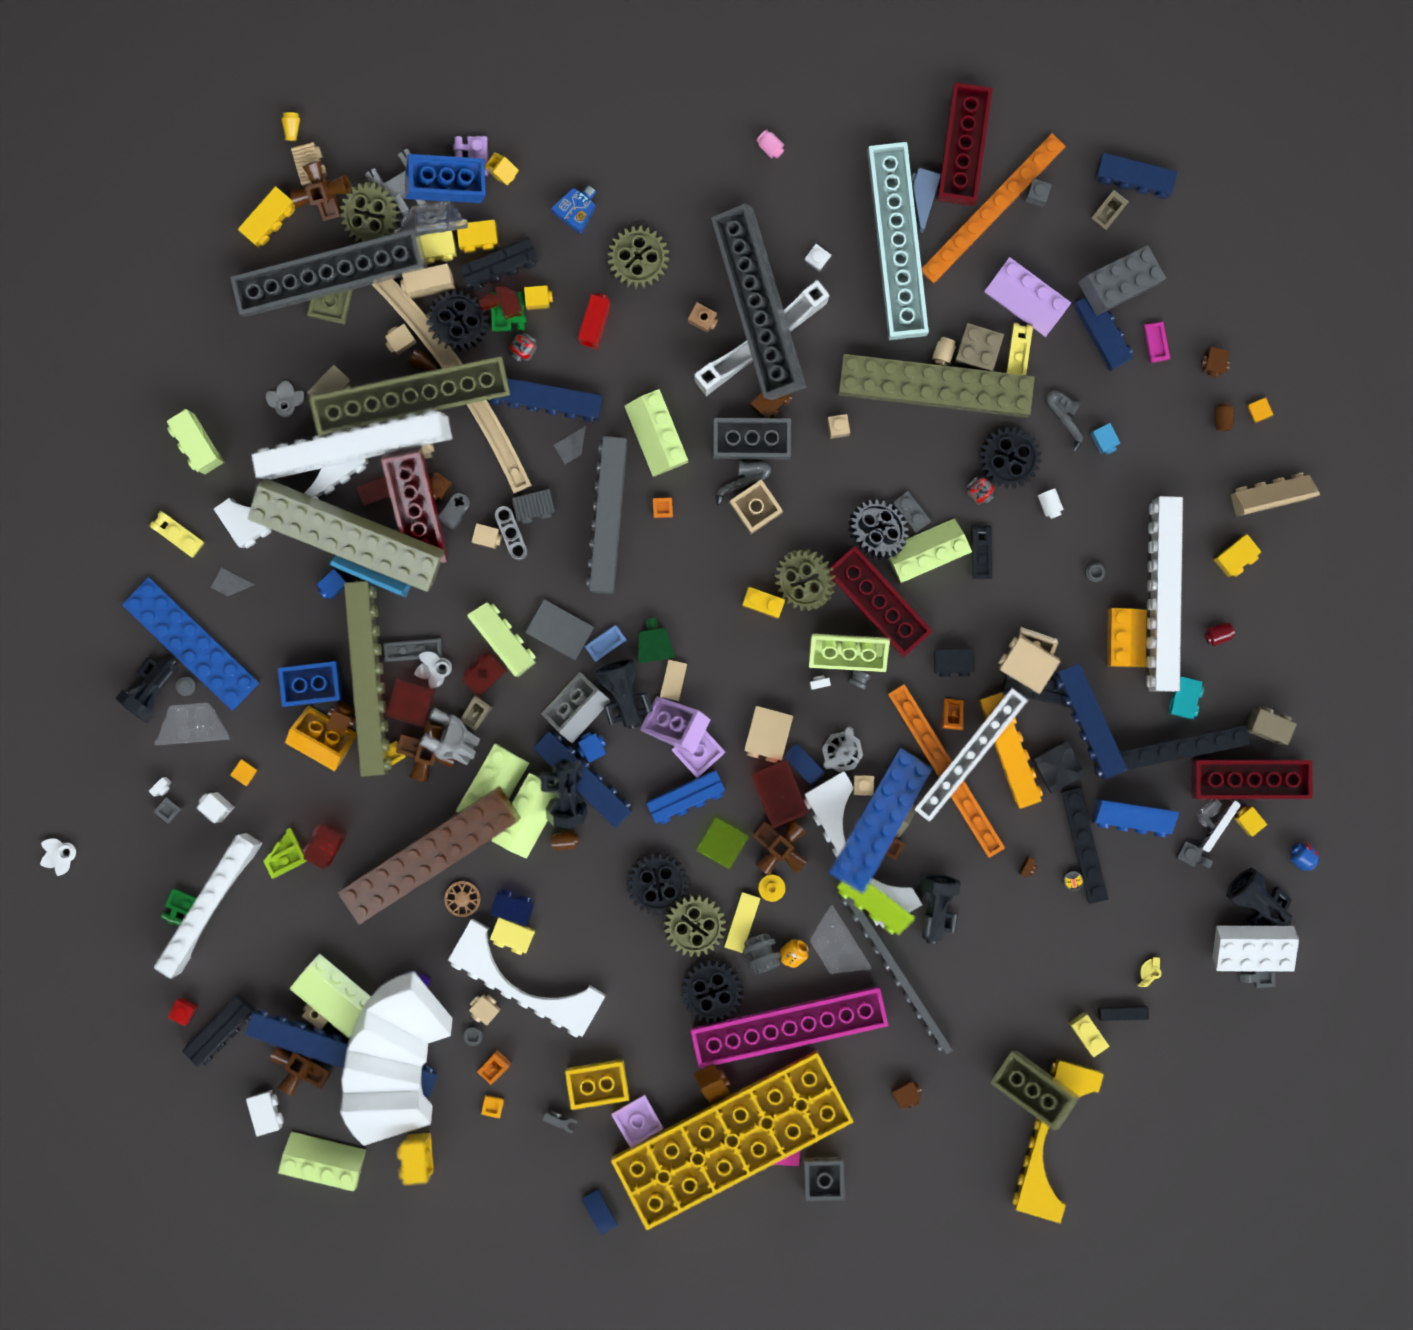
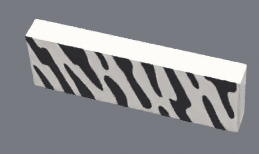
(1220, 825)

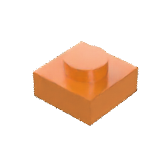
(662, 508)

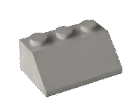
(575, 707)

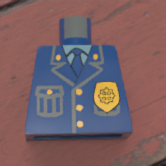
(576, 208)

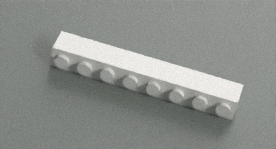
(970, 754)

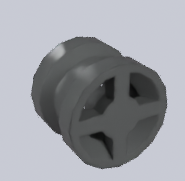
(859, 679)

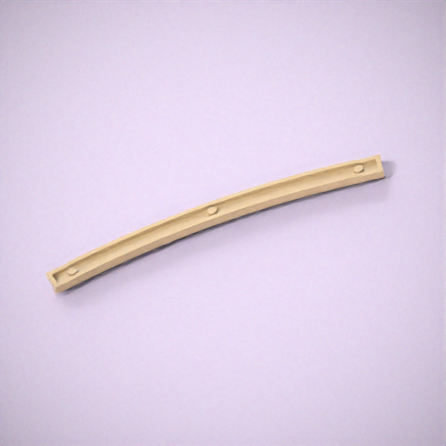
(447, 358)

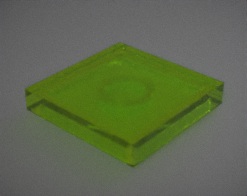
(722, 843)

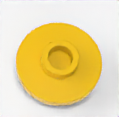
(771, 888)

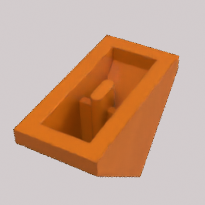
(952, 714)
(494, 1067)

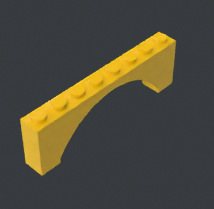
(1034, 1191)

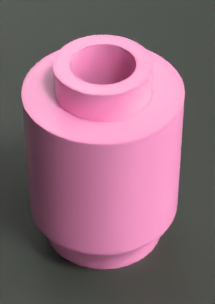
(770, 144)

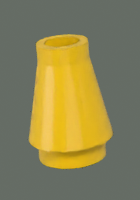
(290, 125)

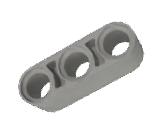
(507, 524)

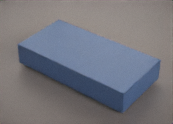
(605, 643)

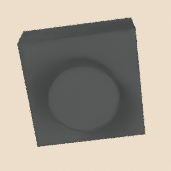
(167, 810)

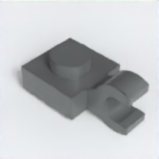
(1191, 855)
(1260, 978)
(554, 1118)

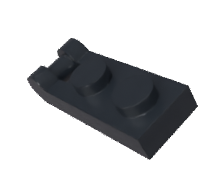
(981, 552)

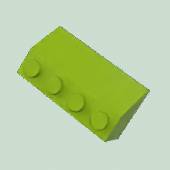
(879, 906)

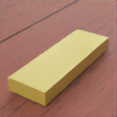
(742, 922)

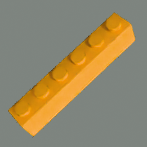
(1013, 758)

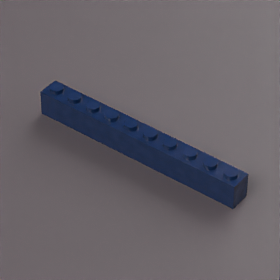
(312, 1042)

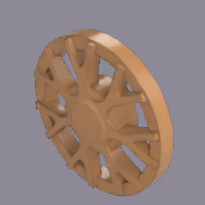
(462, 899)

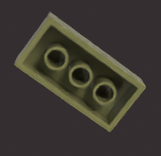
(1035, 1090)

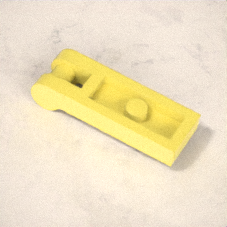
(1019, 349)
(177, 534)

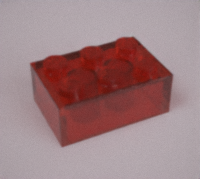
(779, 793)

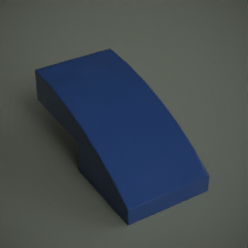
(803, 764)
(599, 1212)

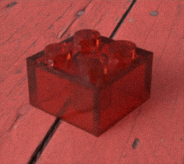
(410, 703)
(324, 845)

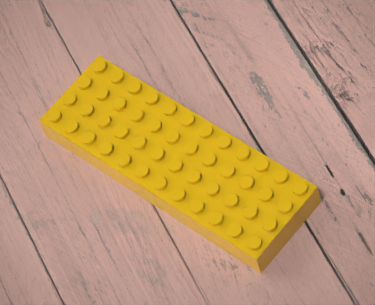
(731, 1140)

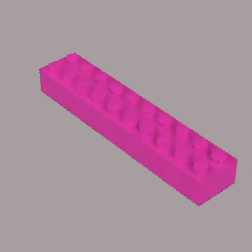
(789, 1026)

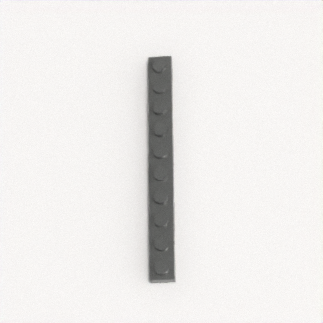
(899, 978)

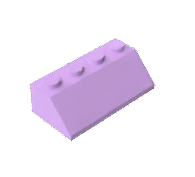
(1027, 297)

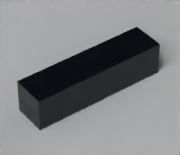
(1124, 1013)

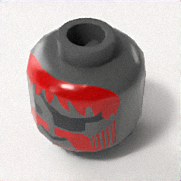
(522, 347)
(980, 490)

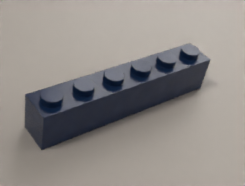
(551, 400)
(1091, 722)
(591, 786)

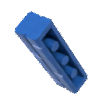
(683, 797)

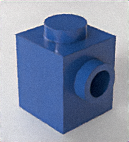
(591, 746)

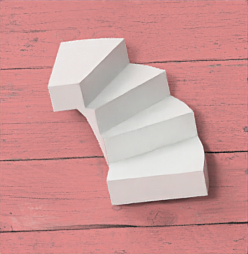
(387, 1059)

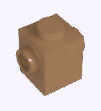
(701, 311)

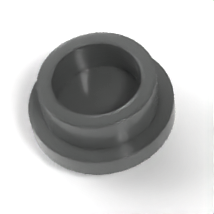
(1095, 572)
(185, 686)

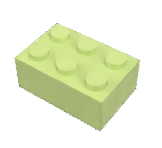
(194, 442)

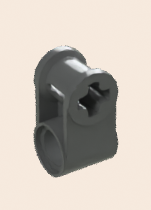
(451, 514)

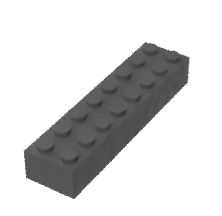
(608, 515)

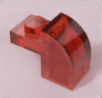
(506, 298)

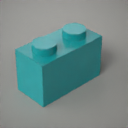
(1185, 701)

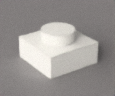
(817, 257)
(819, 682)
(160, 787)

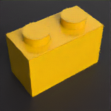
(477, 236)
(1237, 556)
(763, 602)

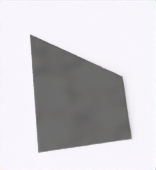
(571, 446)
(229, 583)

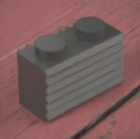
(533, 506)

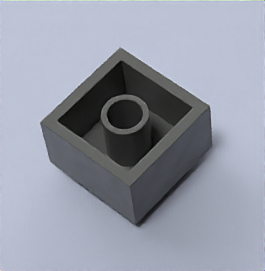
(824, 1178)

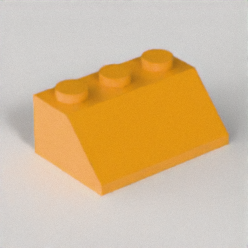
(1126, 637)
(316, 741)

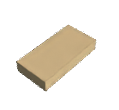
(673, 680)

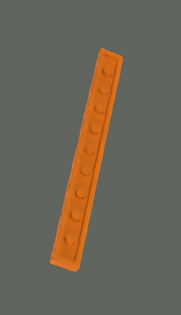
(992, 208)
(940, 761)

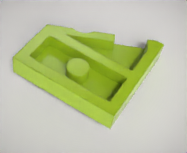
(285, 855)

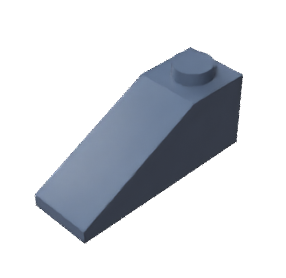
(924, 190)

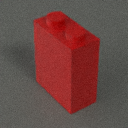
(594, 321)

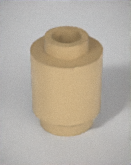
(944, 351)

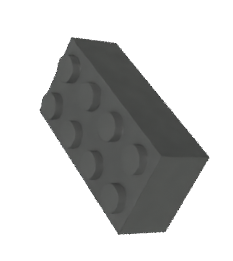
(1122, 280)
(752, 438)

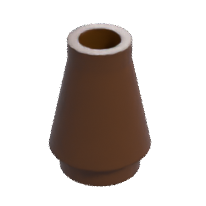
(422, 361)

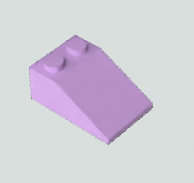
(675, 724)

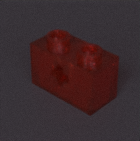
(480, 685)

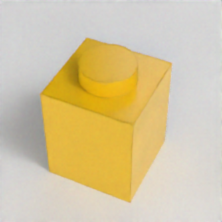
(501, 168)
(538, 297)
(1249, 820)

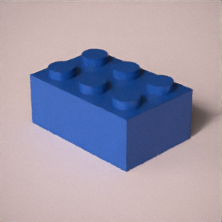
(310, 684)

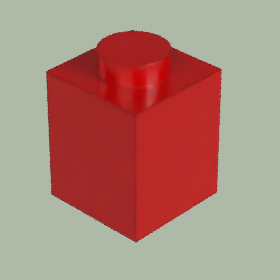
(182, 1011)

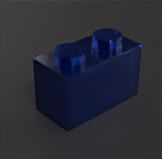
(512, 907)

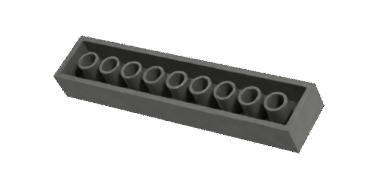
(328, 273)
(758, 302)

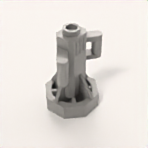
(842, 752)

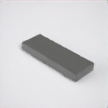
(410, 649)

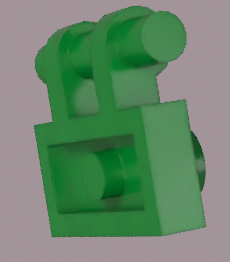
(500, 324)
(178, 902)

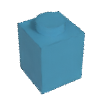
(1105, 439)

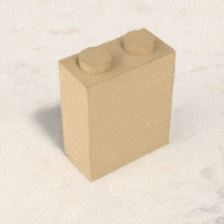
(428, 281)
(1028, 663)
(768, 734)

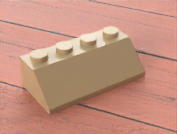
(1273, 495)

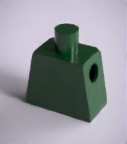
(654, 643)

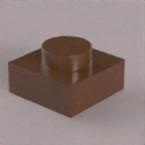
(895, 849)
(1028, 867)

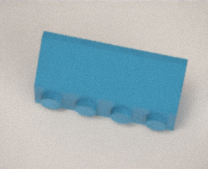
(370, 575)

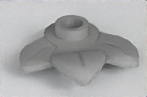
(284, 396)
(430, 668)

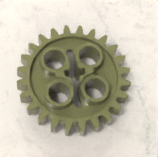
(372, 196)
(626, 244)
(798, 564)
(684, 938)

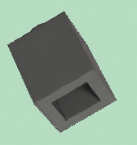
(1038, 192)

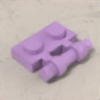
(476, 148)

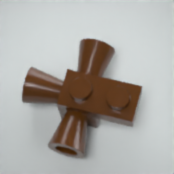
(321, 191)
(423, 756)
(780, 847)
(299, 1067)

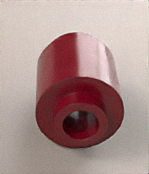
(1219, 634)

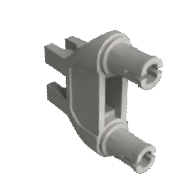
(396, 184)
(454, 741)

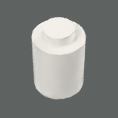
(1051, 503)

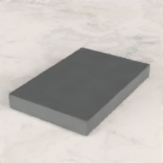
(559, 630)

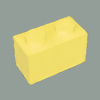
(438, 246)
(512, 935)
(1088, 1034)

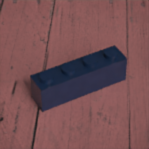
(1135, 175)
(1104, 335)

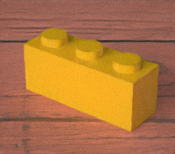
(267, 217)

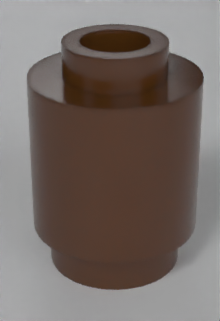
(1224, 417)
(564, 840)

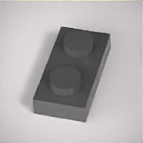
(912, 512)

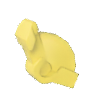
(1149, 971)

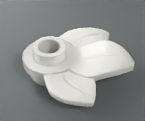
(55, 855)

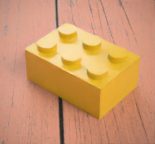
(597, 1084)
(416, 1158)

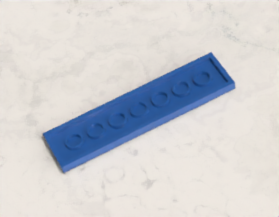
(190, 644)
(880, 820)

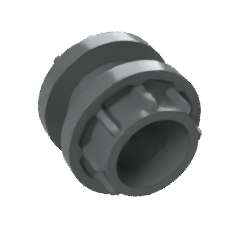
(761, 953)

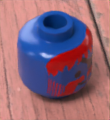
(1304, 856)

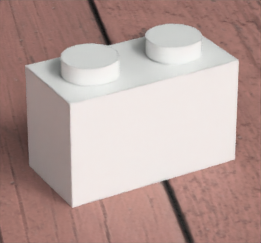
(215, 807)
(265, 1112)

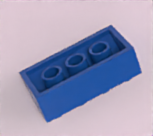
(445, 178)
(1135, 817)

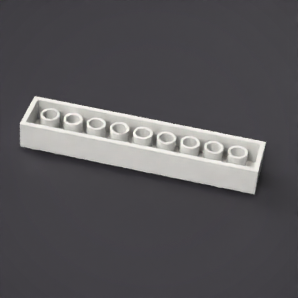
(351, 446)
(1164, 594)

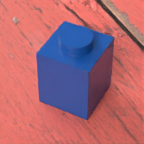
(332, 585)

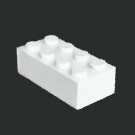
(1255, 948)

